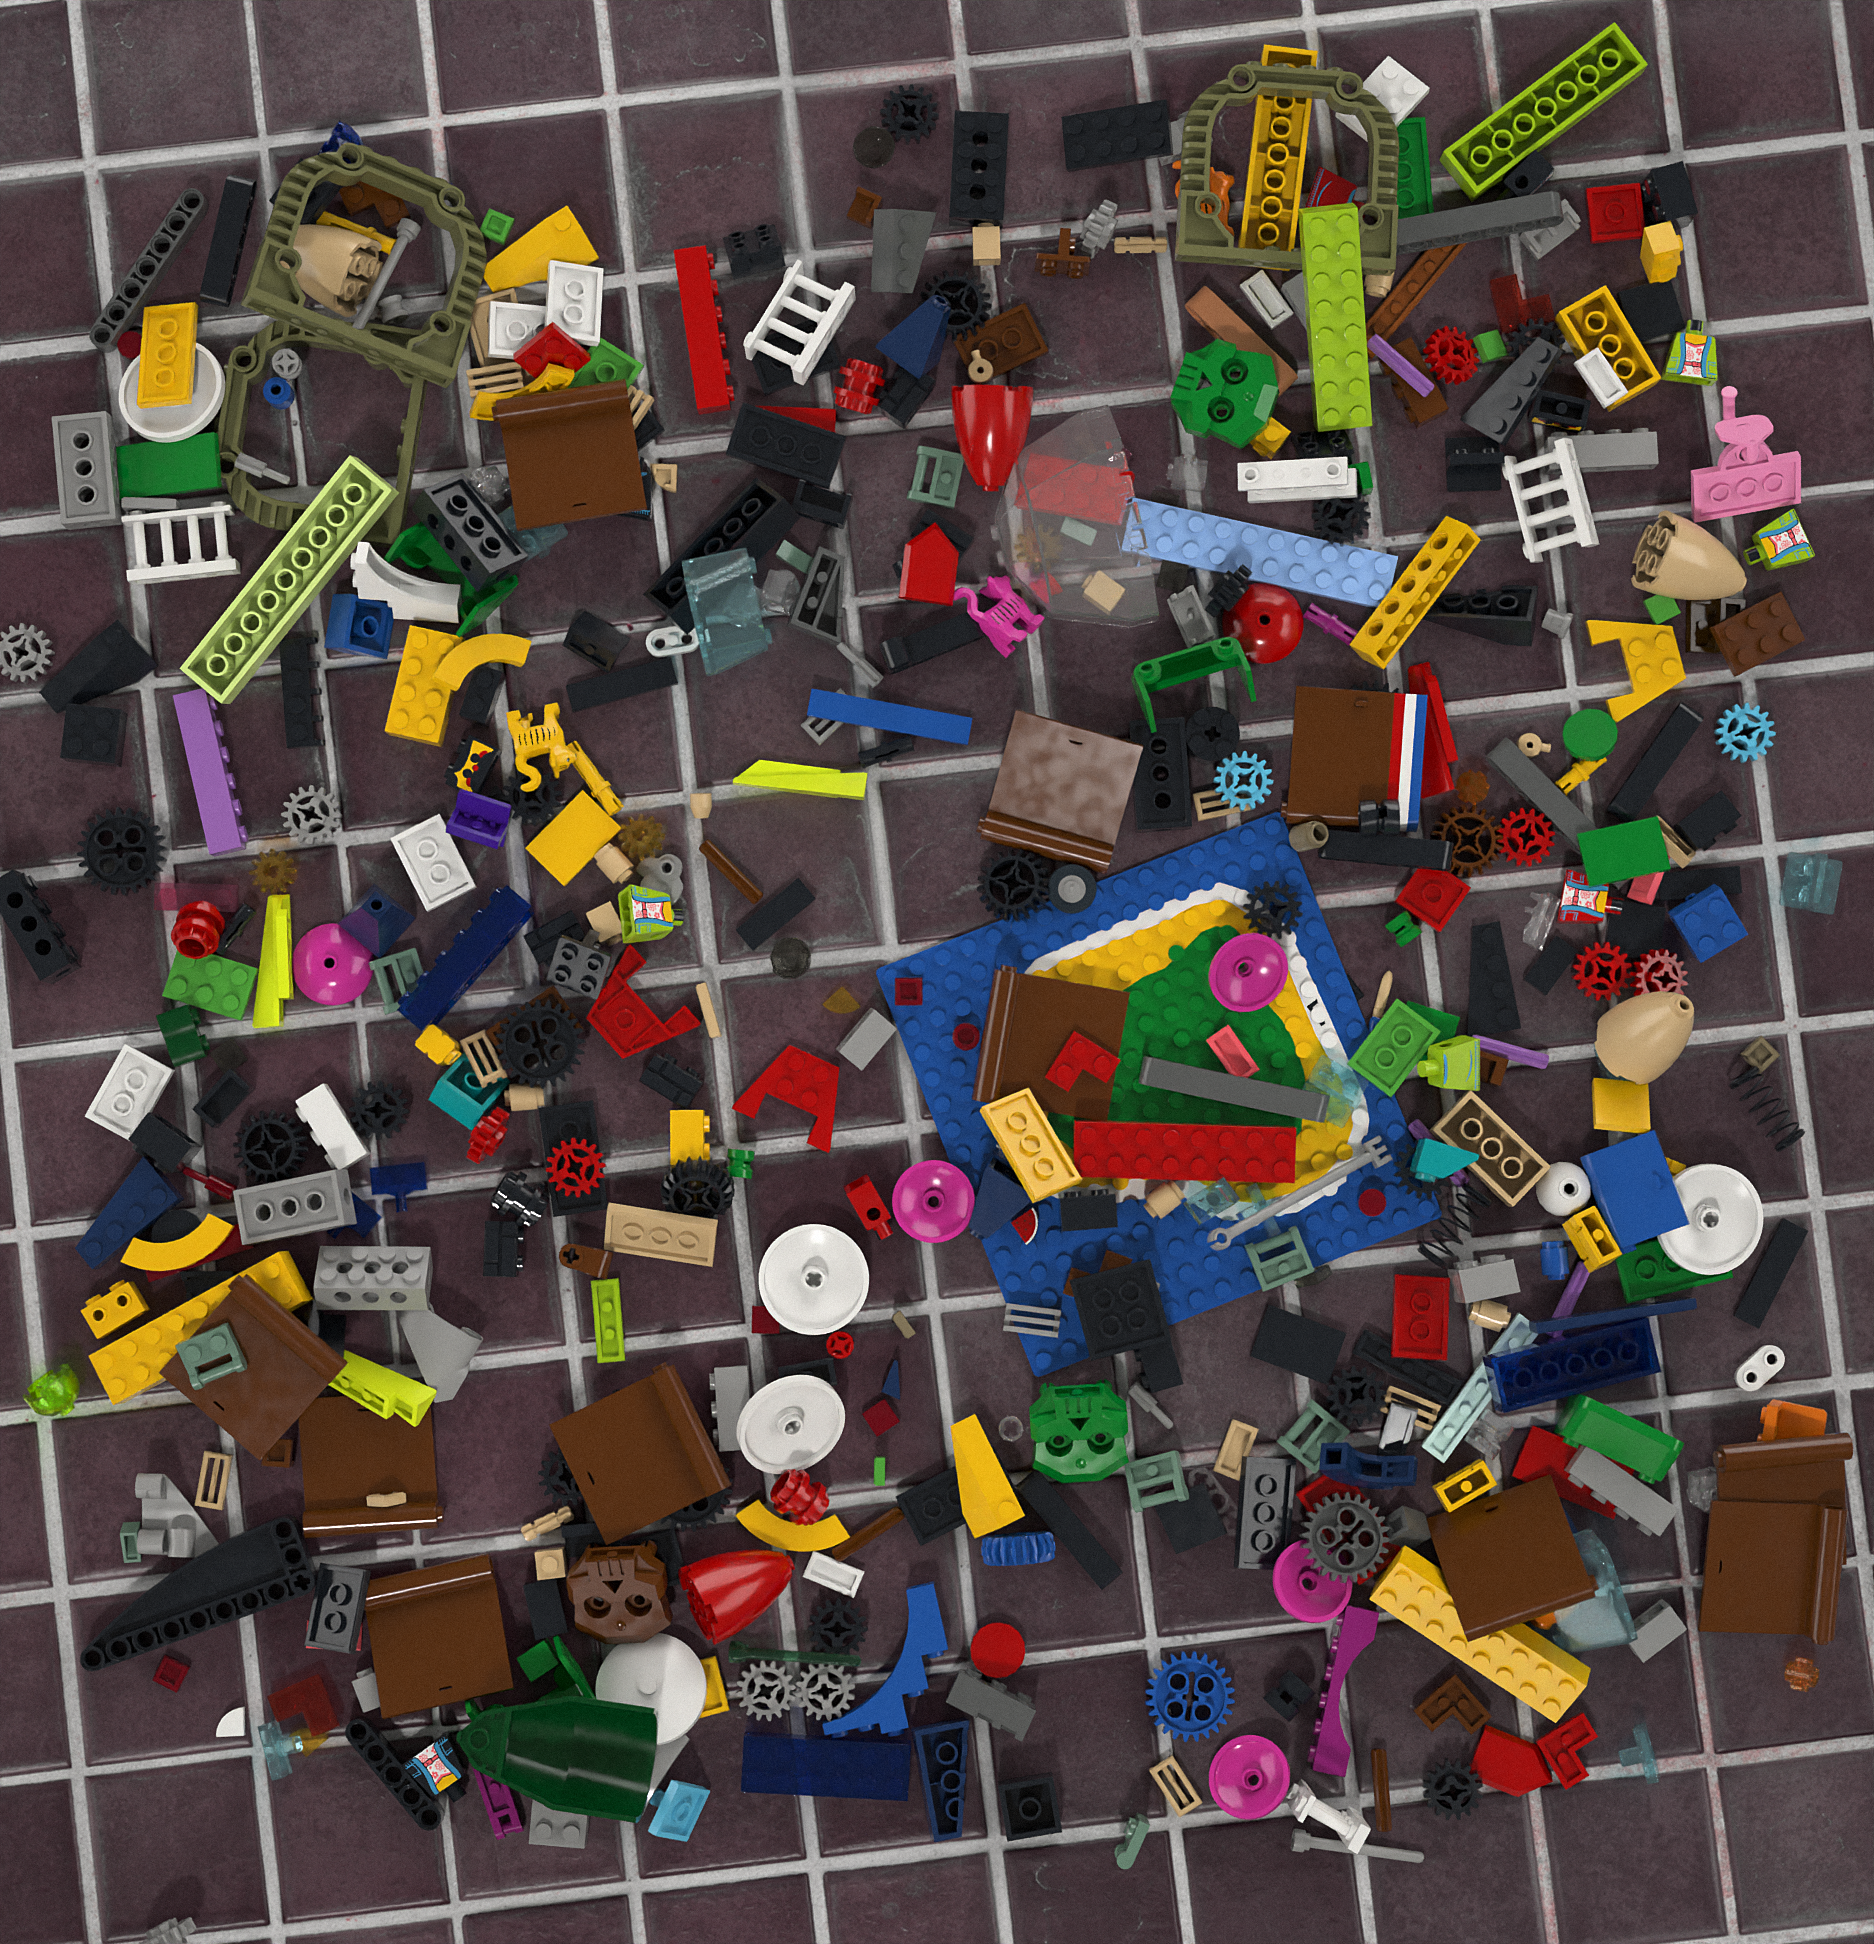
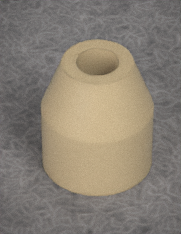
(701, 804)

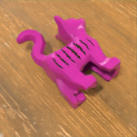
(999, 620)

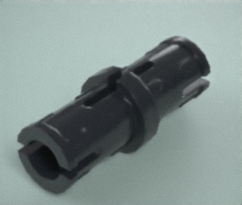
(886, 751)
(235, 926)

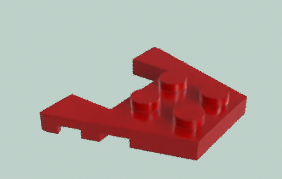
(626, 1019)
(802, 1083)

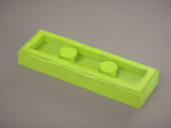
(608, 1320)

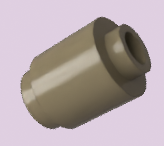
(1308, 836)

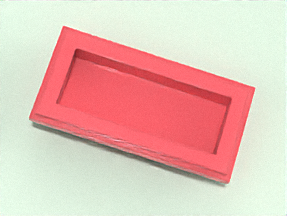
(1645, 888)
(1232, 1053)

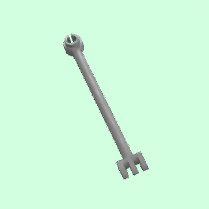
(1370, 1155)

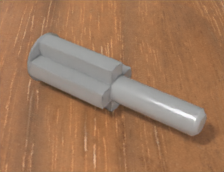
(258, 468)
(861, 666)
(1148, 1403)

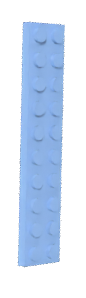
(1271, 554)

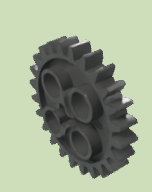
(1328, 1518)

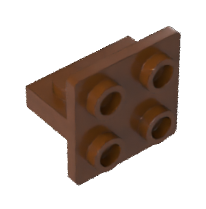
(1064, 261)

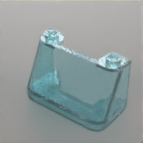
(725, 609)
(1600, 1620)

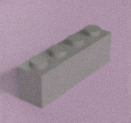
(1609, 451)
(1620, 1489)

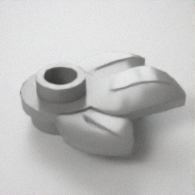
(658, 879)

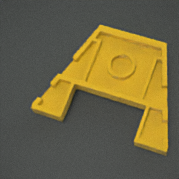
(1649, 657)

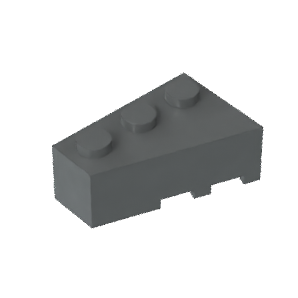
(898, 248)
(820, 598)
(992, 1702)

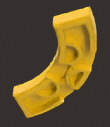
(551, 379)
(477, 651)
(178, 1253)
(788, 1535)

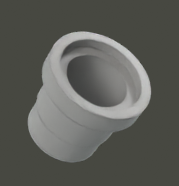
(1557, 622)

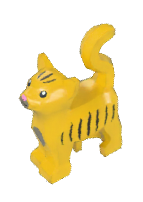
(539, 740)

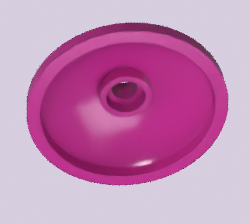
(345, 979)
(1257, 981)
(929, 1180)
(1321, 1599)
(1233, 1774)

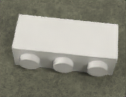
(331, 1127)

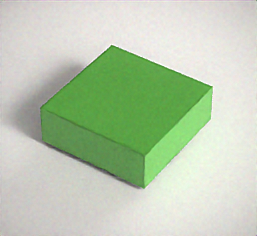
(497, 226)
(1490, 346)
(1661, 608)
(879, 1471)

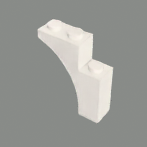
(407, 595)

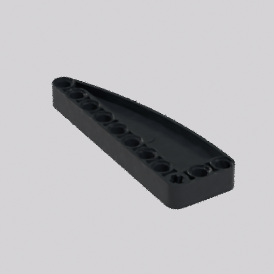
(219, 1575)

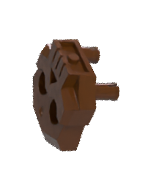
(617, 1578)

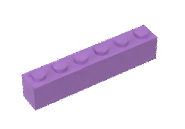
(210, 772)

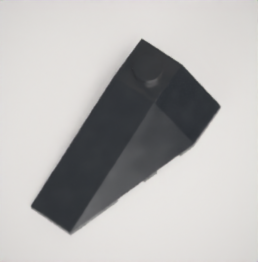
(1497, 616)
(102, 667)

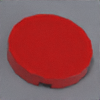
(997, 1649)

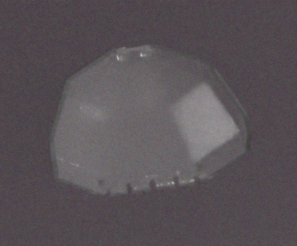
(1070, 529)

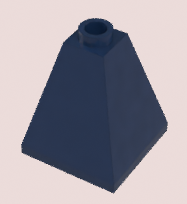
(919, 338)
(376, 921)
(998, 1199)

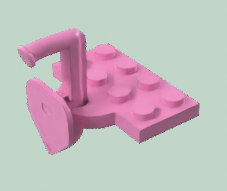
(1746, 481)

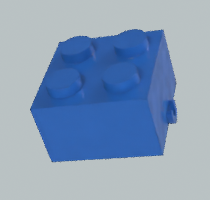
(1707, 923)

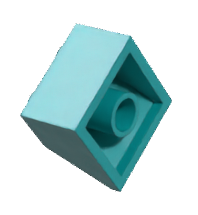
(462, 1095)
(1439, 1160)

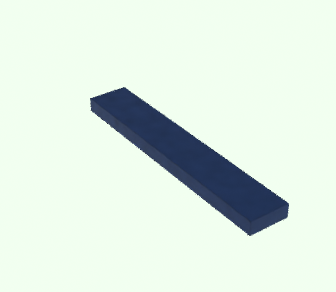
(1612, 1315)

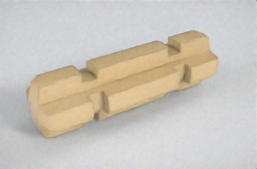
(1140, 244)
(547, 1523)

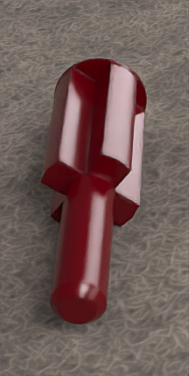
(212, 1183)

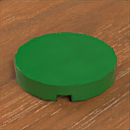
(1590, 734)

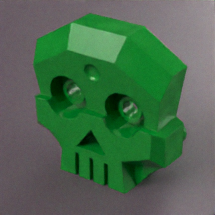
(1246, 399)
(1078, 1416)

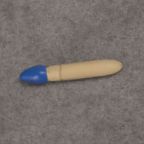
(1381, 999)

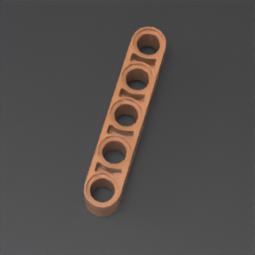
(1227, 326)

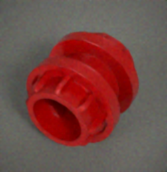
(859, 386)
(197, 929)
(796, 1495)

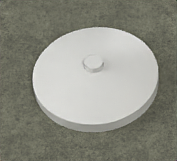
(176, 421)
(1722, 1218)
(813, 1279)
(790, 1424)
(659, 1676)

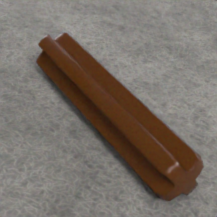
(731, 872)
(868, 1533)
(1381, 1790)

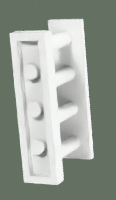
(815, 342)
(1297, 480)
(1576, 506)
(196, 565)
(1348, 1824)

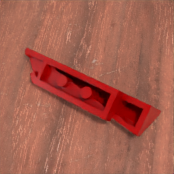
(1438, 741)

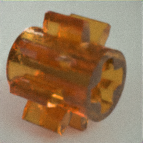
(1472, 786)
(1801, 1674)

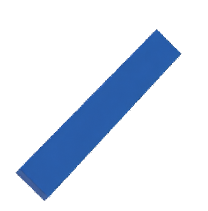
(889, 717)

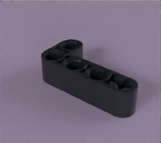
(929, 643)

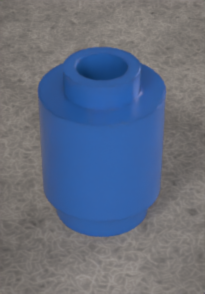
(284, 398)
(1554, 1260)

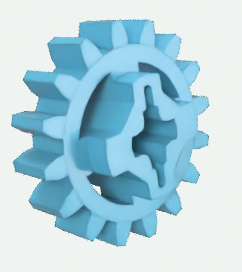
(1742, 723)
(1233, 772)

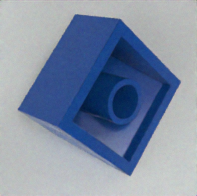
(359, 626)

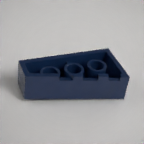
(130, 1212)
(941, 1769)

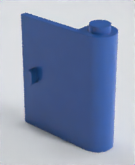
(1635, 1190)

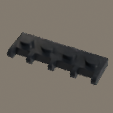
(298, 693)

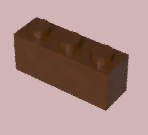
(1417, 409)

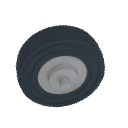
(1072, 888)

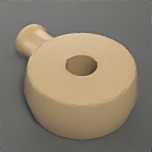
(977, 364)
(1534, 740)

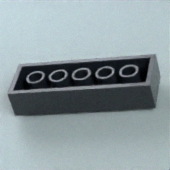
(751, 522)

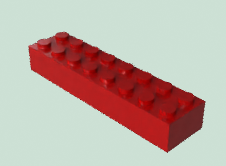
(1184, 1151)

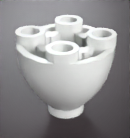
(1551, 1189)

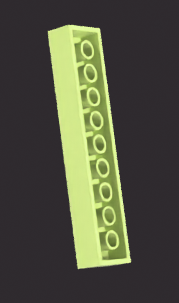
(289, 580)

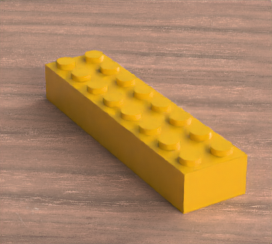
(1276, 161)
(135, 1360)
(1511, 1658)

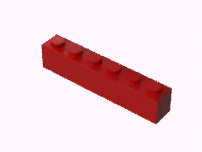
(702, 329)

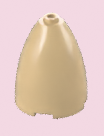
(336, 266)
(1693, 562)
(1644, 1035)

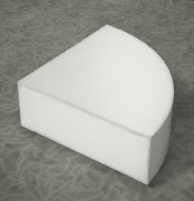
(232, 1723)

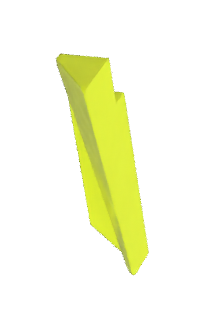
(803, 780)
(275, 967)
(383, 1389)

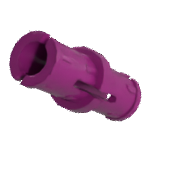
(1330, 624)

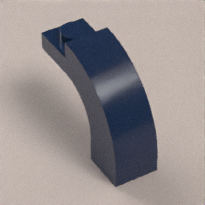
(1368, 1471)

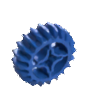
(1018, 1548)

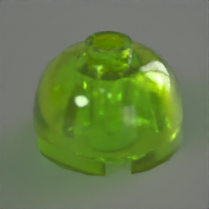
(54, 1393)

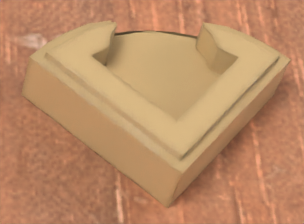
(665, 476)
(386, 1500)

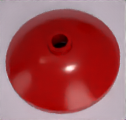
(1265, 642)

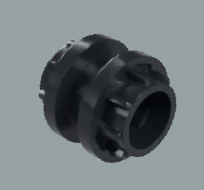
(520, 1199)

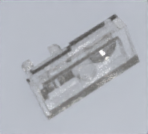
(1541, 920)

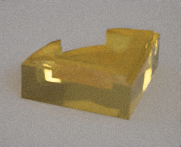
(841, 1002)
(309, 1743)

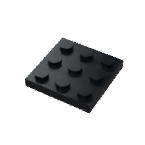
(1120, 1309)

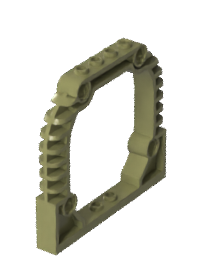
(1204, 237)
(277, 292)
(234, 415)

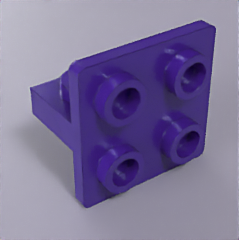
(479, 819)

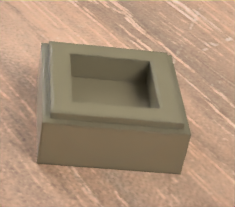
(1760, 1054)
(903, 1324)

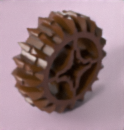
(1475, 850)

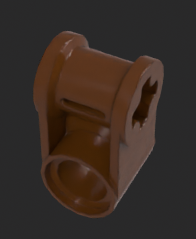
(590, 1261)

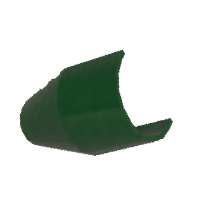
(569, 1753)

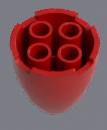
(991, 429)
(734, 1589)

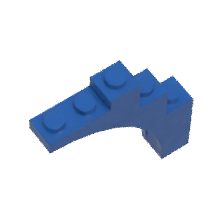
(908, 1677)

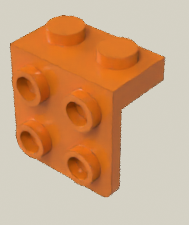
(1791, 1420)

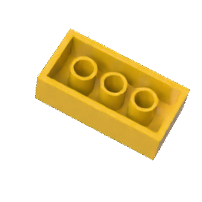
(1601, 324)
(418, 704)

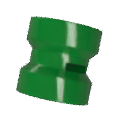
(1408, 933)
(740, 1163)

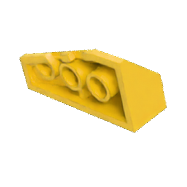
(528, 258)
(983, 1486)

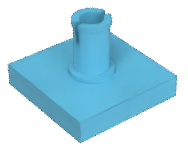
(677, 1810)

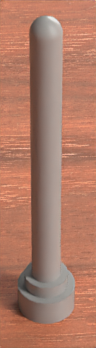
(407, 231)
(1303, 1841)

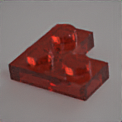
(1511, 307)
(306, 1697)

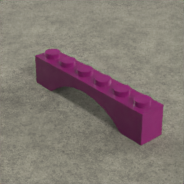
(1355, 1632)

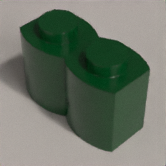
(183, 1035)

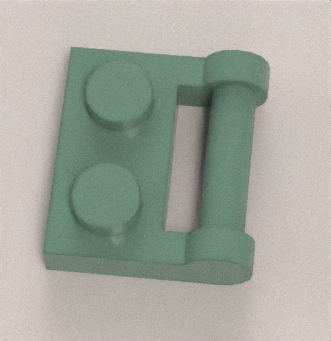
(944, 480)
(407, 971)
(1282, 1267)
(208, 1347)
(1327, 1431)
(1154, 1472)
(1135, 1833)

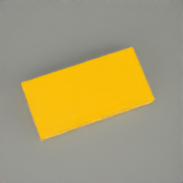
(167, 355)
(1030, 1145)

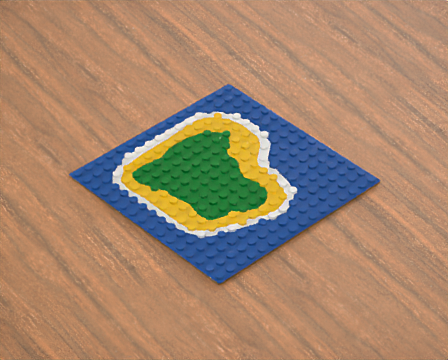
(1156, 938)

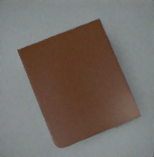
(863, 207)
(1492, 1068)
(279, 1455)

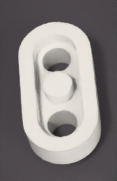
(673, 642)
(1759, 1367)

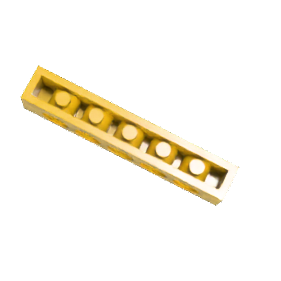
(1415, 592)

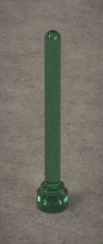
(741, 1652)

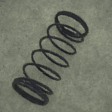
(1749, 1075)
(1482, 1200)

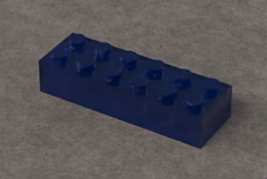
(466, 959)
(1571, 1364)
(825, 1766)

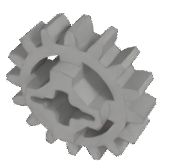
(1099, 228)
(26, 643)
(306, 826)
(823, 1677)
(772, 1701)
(170, 1932)

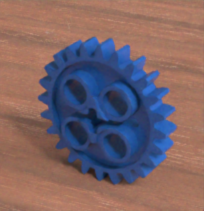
(1215, 1698)

